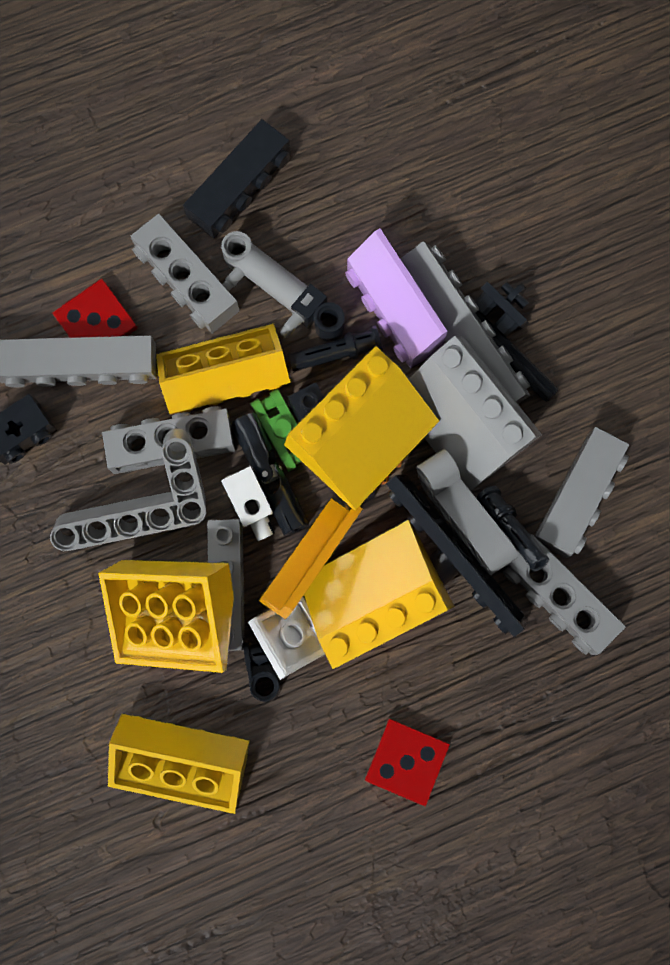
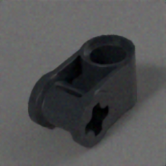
(259, 668)

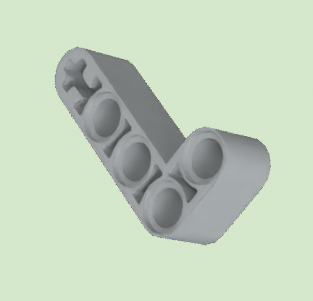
(464, 512)

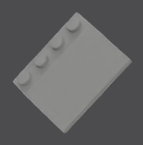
(475, 412)

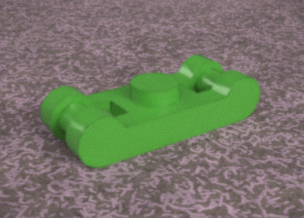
(278, 426)

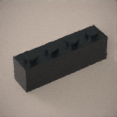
(238, 179)

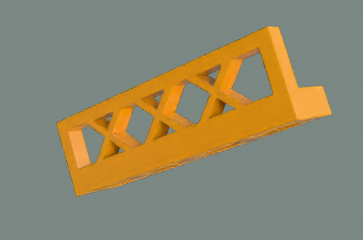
(309, 558)

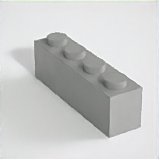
(581, 493)

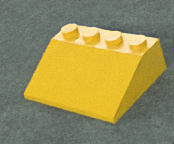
(362, 428)
(375, 594)
(169, 613)

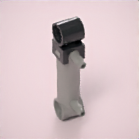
(304, 301)

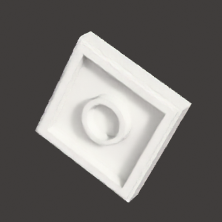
(288, 642)

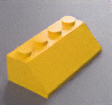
(222, 369)
(177, 763)

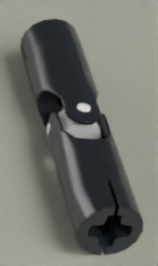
(262, 458)

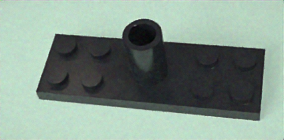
(455, 557)

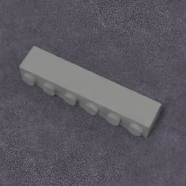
(459, 315)
(77, 360)

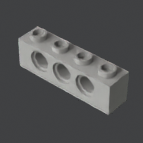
(159, 236)
(120, 438)
(226, 546)
(603, 624)

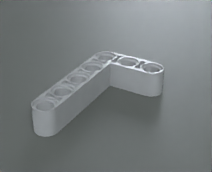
(140, 508)

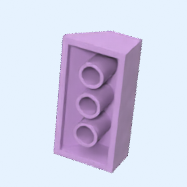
(395, 300)

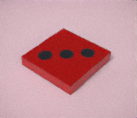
(95, 314)
(407, 762)

